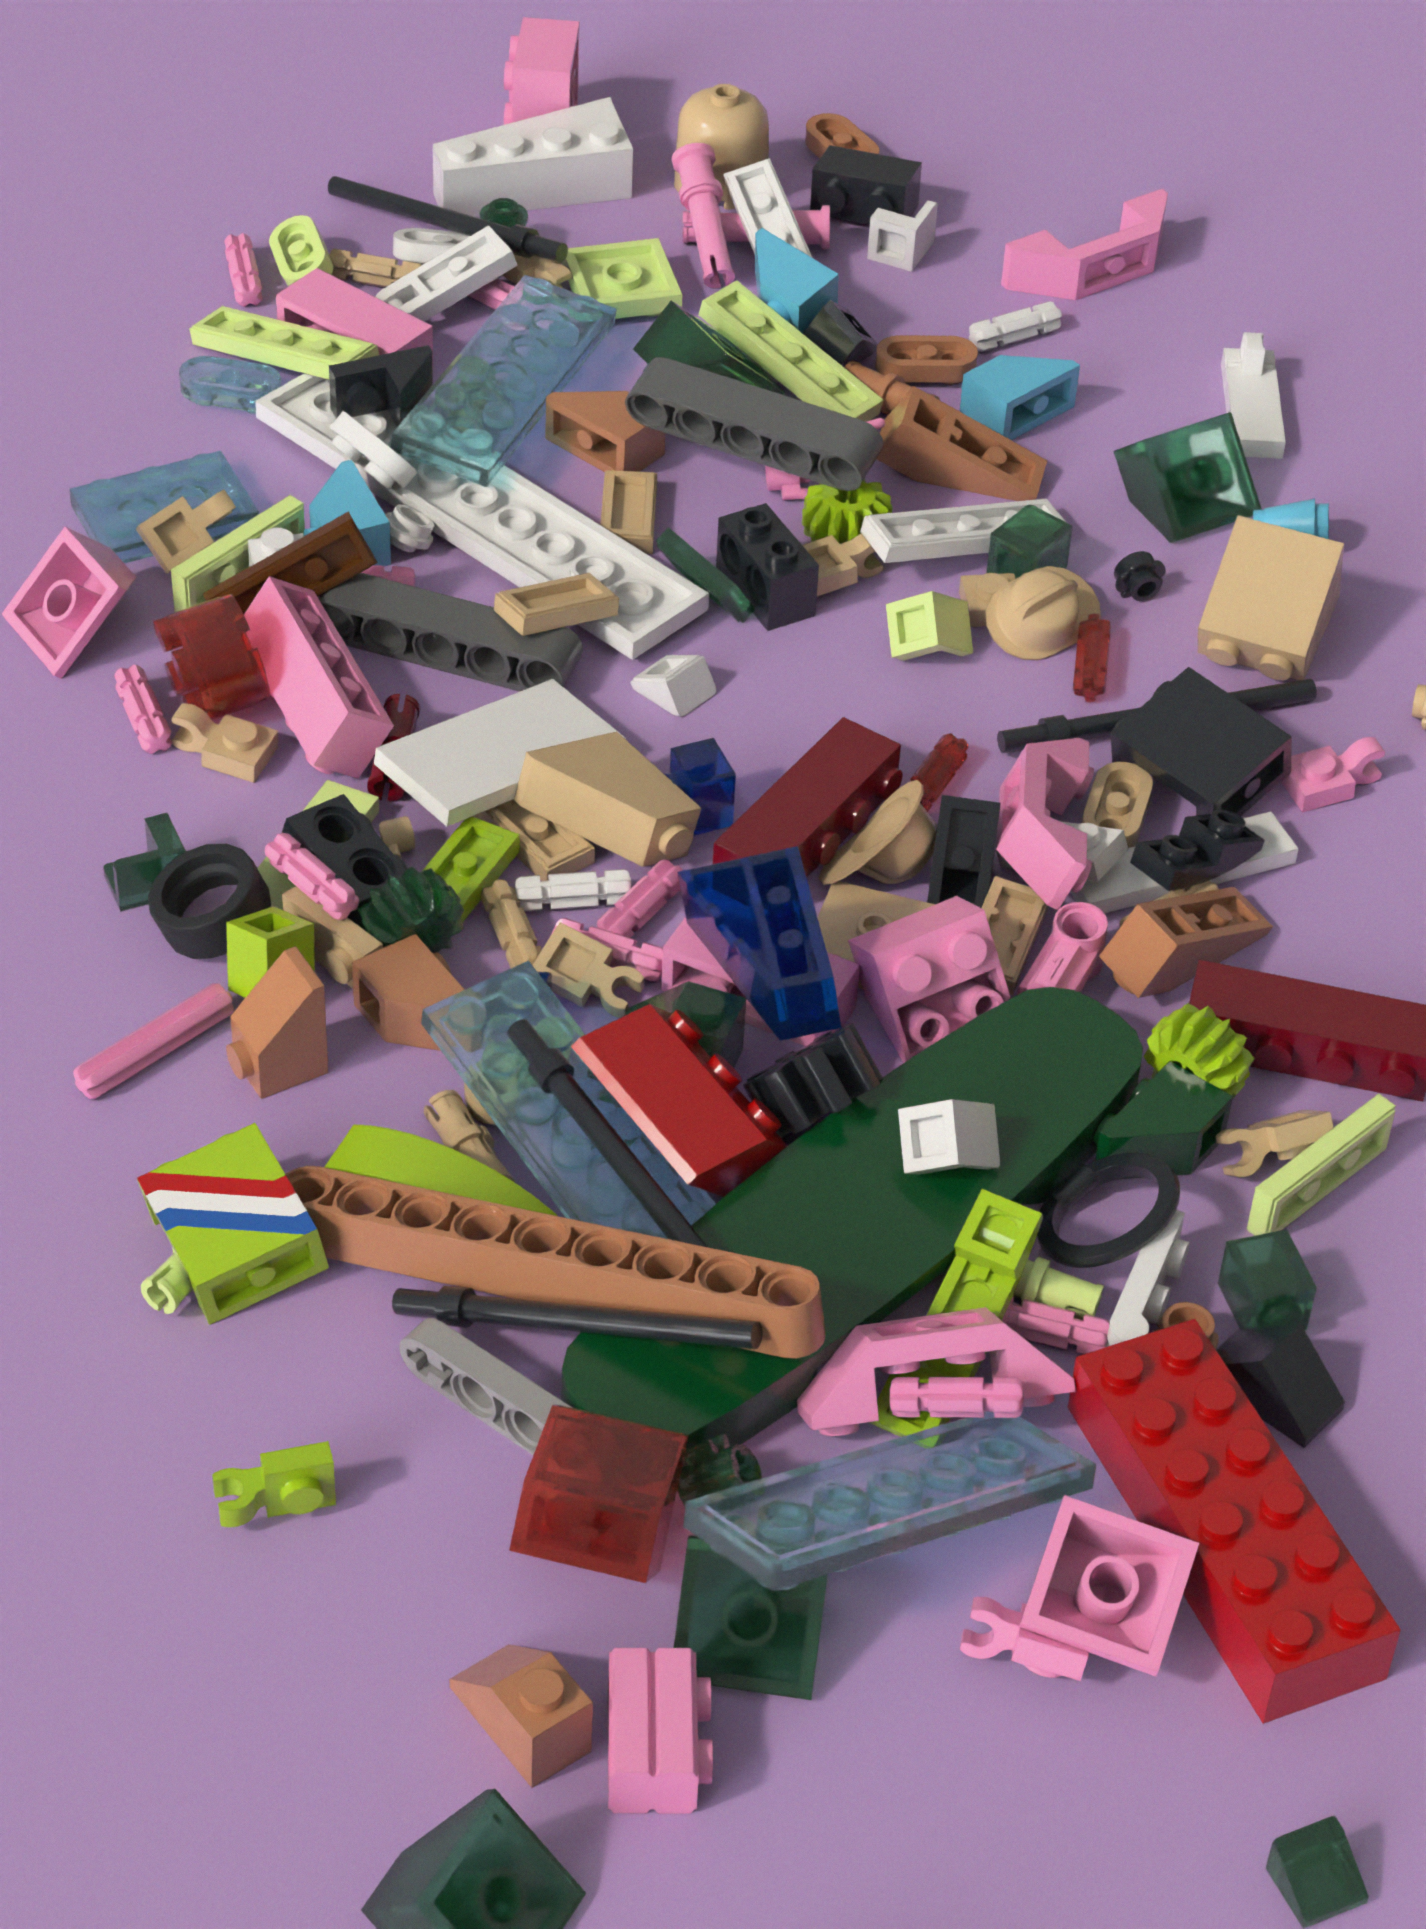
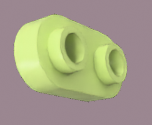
(299, 248)

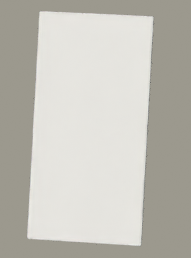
(479, 755)

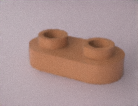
(836, 131)
(926, 358)

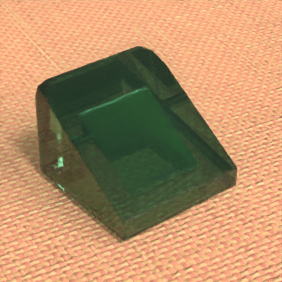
(1316, 1872)

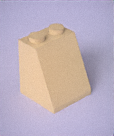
(1271, 599)

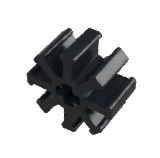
(815, 1079)

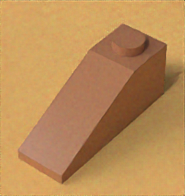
(956, 452)
(1168, 936)

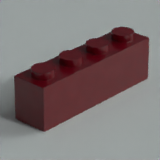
(818, 798)
(1320, 1029)

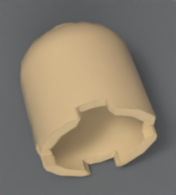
(728, 122)

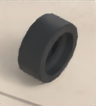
(192, 876)

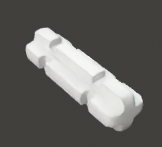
(1015, 326)
(572, 889)

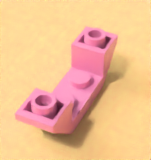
(1049, 268)
(1040, 848)
(846, 1386)

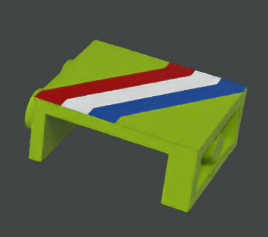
(234, 1222)

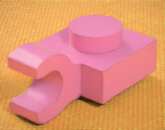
(1325, 779)
(1035, 1651)

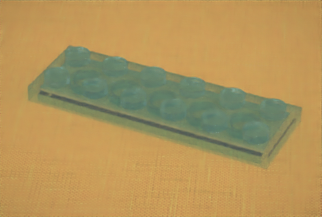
(501, 380)
(571, 1170)
(886, 1498)

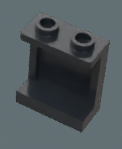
(1204, 745)

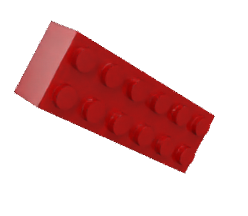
(1268, 1564)

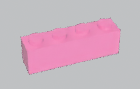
(316, 679)

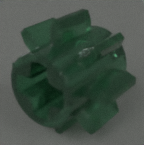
(716, 1467)

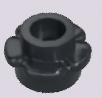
(1139, 576)

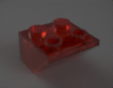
(600, 1494)

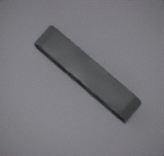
(754, 423)
(447, 634)

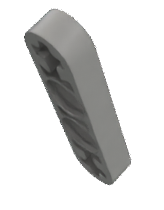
(478, 1382)

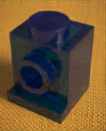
(708, 780)

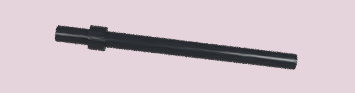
(520, 239)
(1103, 724)
(555, 1076)
(462, 1307)

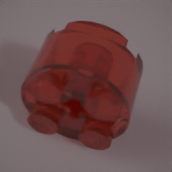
(213, 657)

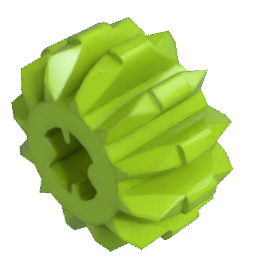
(842, 512)
(1201, 1046)

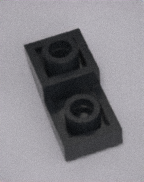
(1201, 852)

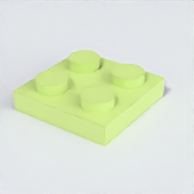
(625, 276)

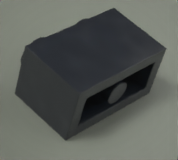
(863, 181)

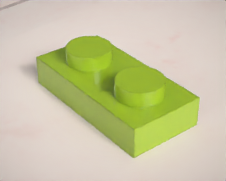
(474, 859)

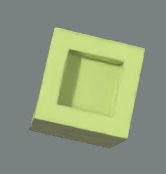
(929, 625)

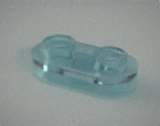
(227, 382)

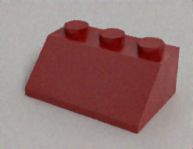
(682, 1097)

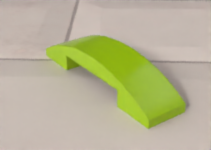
(427, 1165)
(983, 1274)

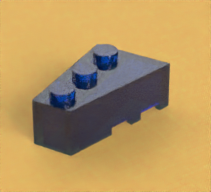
(766, 937)

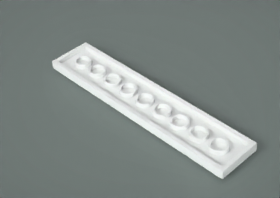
(507, 524)

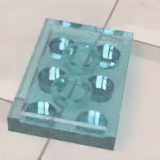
(117, 505)

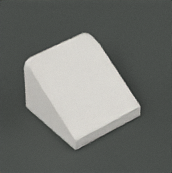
(676, 683)

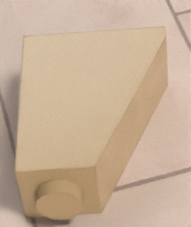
(609, 797)

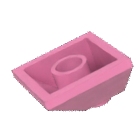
(68, 598)
(1109, 1585)

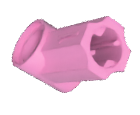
(1071, 950)

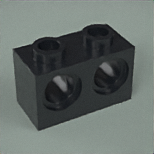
(767, 566)
(347, 846)

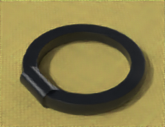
(1085, 1180)

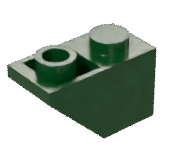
(1167, 1118)

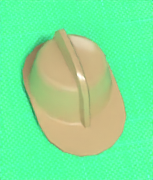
(1040, 612)
(891, 844)

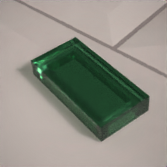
(705, 575)

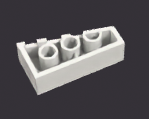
(538, 161)

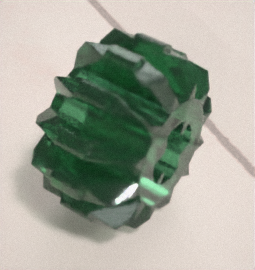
(414, 905)

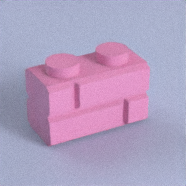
(654, 1731)

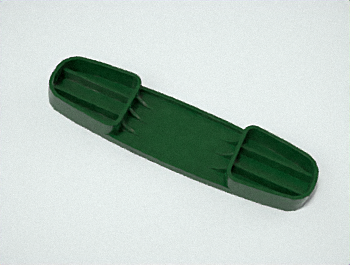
(863, 1224)

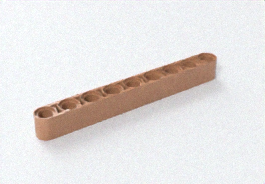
(555, 1257)

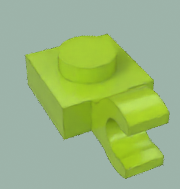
(285, 1483)

